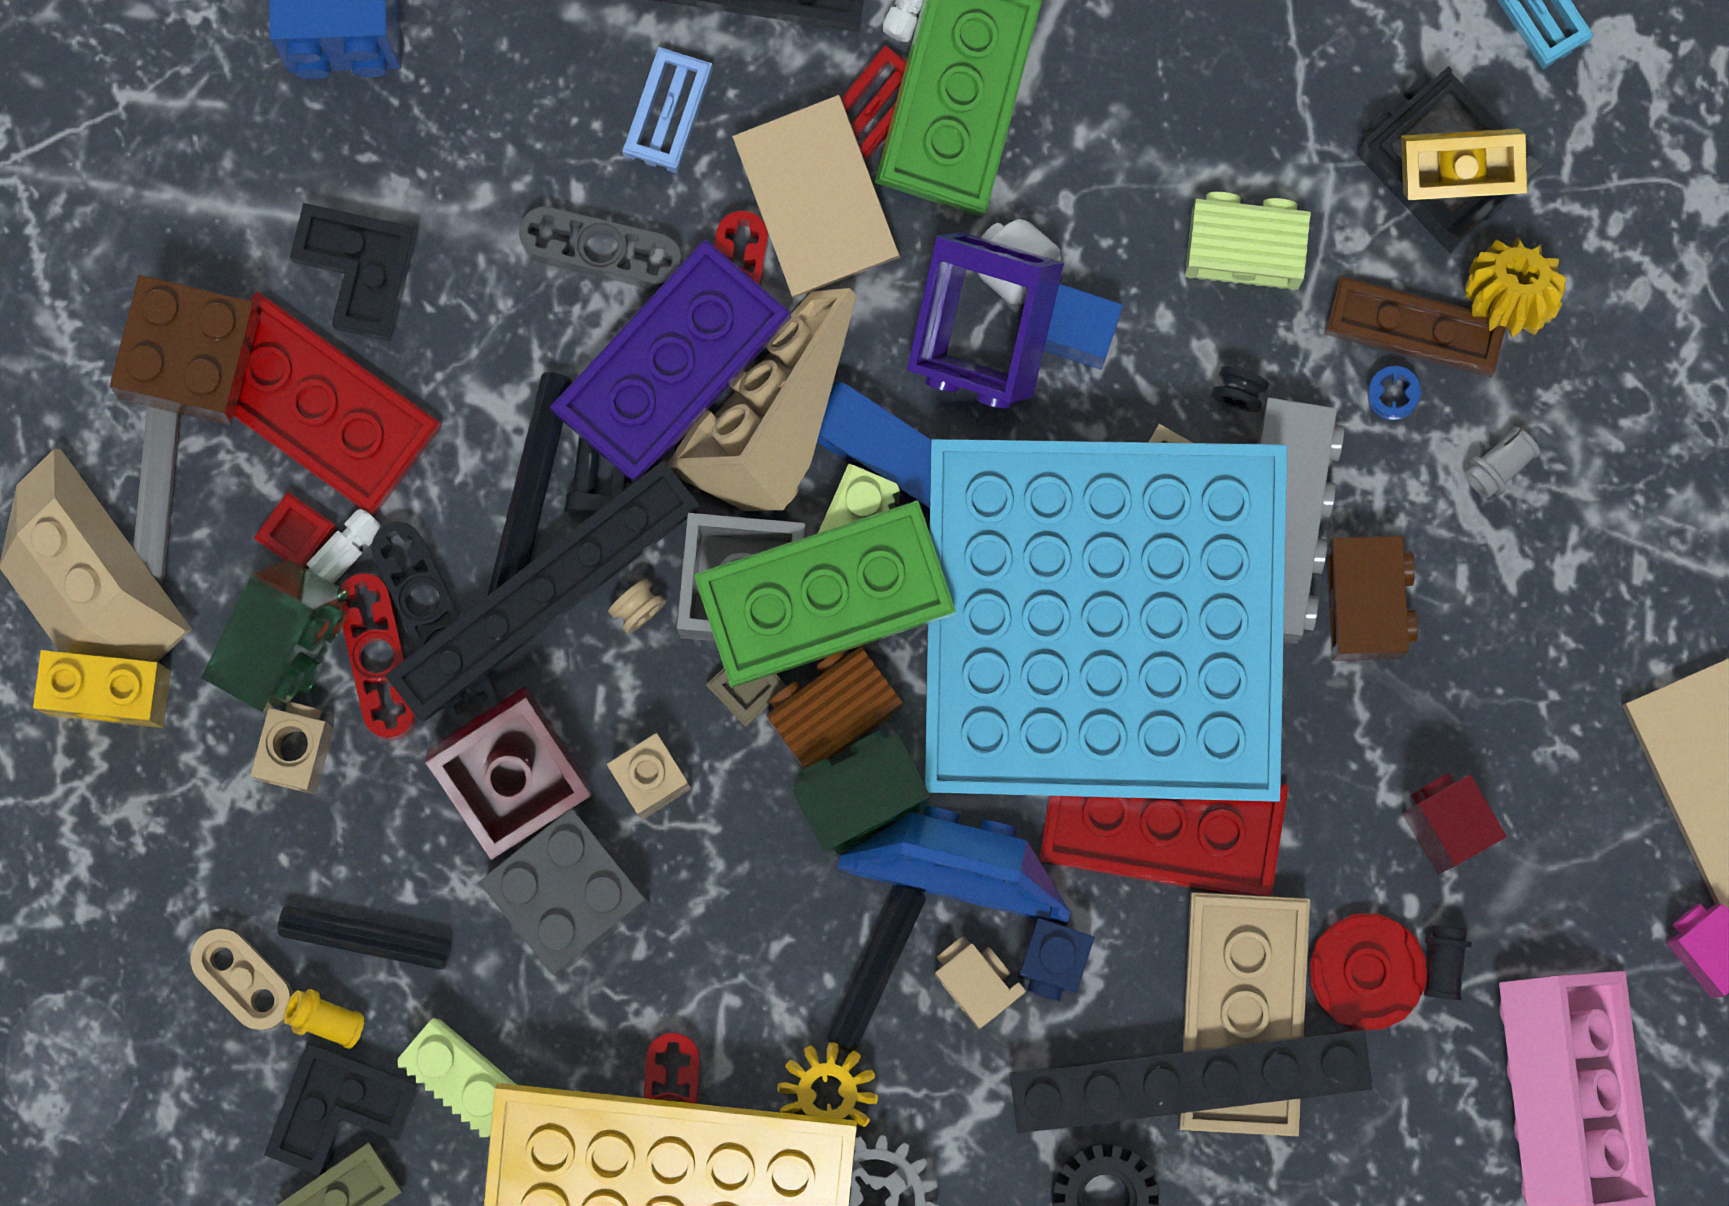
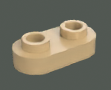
(242, 981)

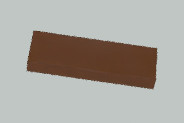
(1414, 327)

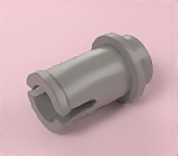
(1501, 463)

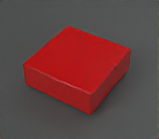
(295, 531)

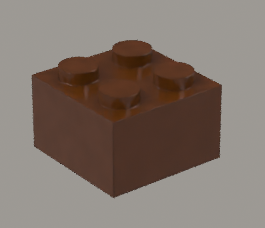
(184, 350)

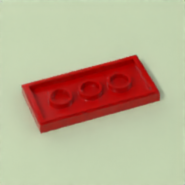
(329, 411)
(1169, 841)

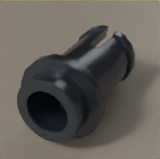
(1446, 962)

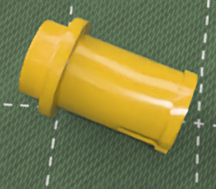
(311, 1014)

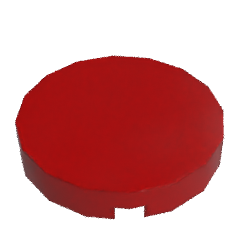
(1367, 972)

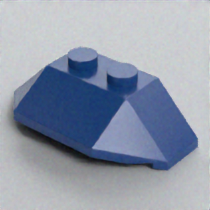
(960, 864)

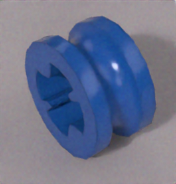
(1411, 395)

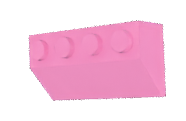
(1576, 1091)

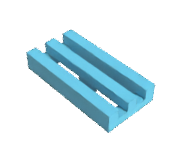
(1533, 39)

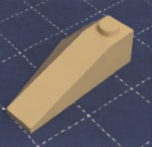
(770, 425)

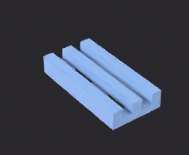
(652, 155)

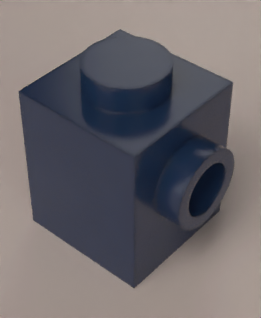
(1055, 960)

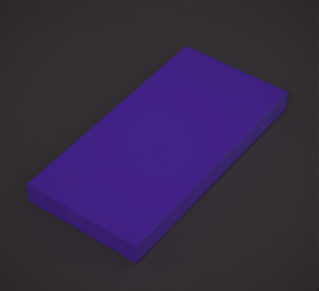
(671, 362)

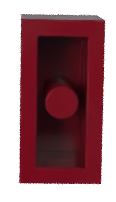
(1452, 821)

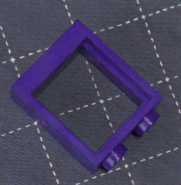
(949, 261)

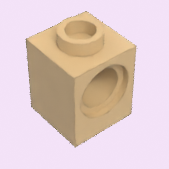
(304, 772)
(649, 776)

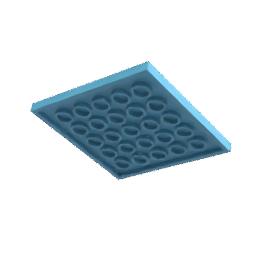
(1108, 619)

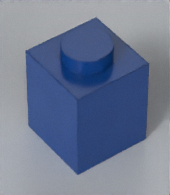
(1082, 326)

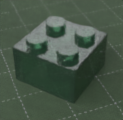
(277, 635)
(859, 794)

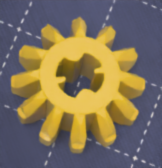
(1515, 287)
(847, 1089)

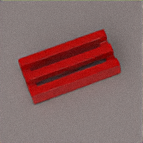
(859, 88)

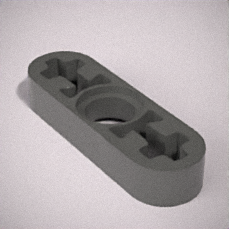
(556, 251)

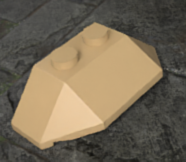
(82, 571)

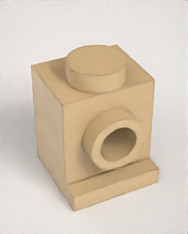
(976, 981)

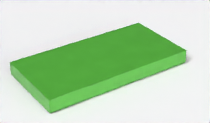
(957, 100)
(824, 594)

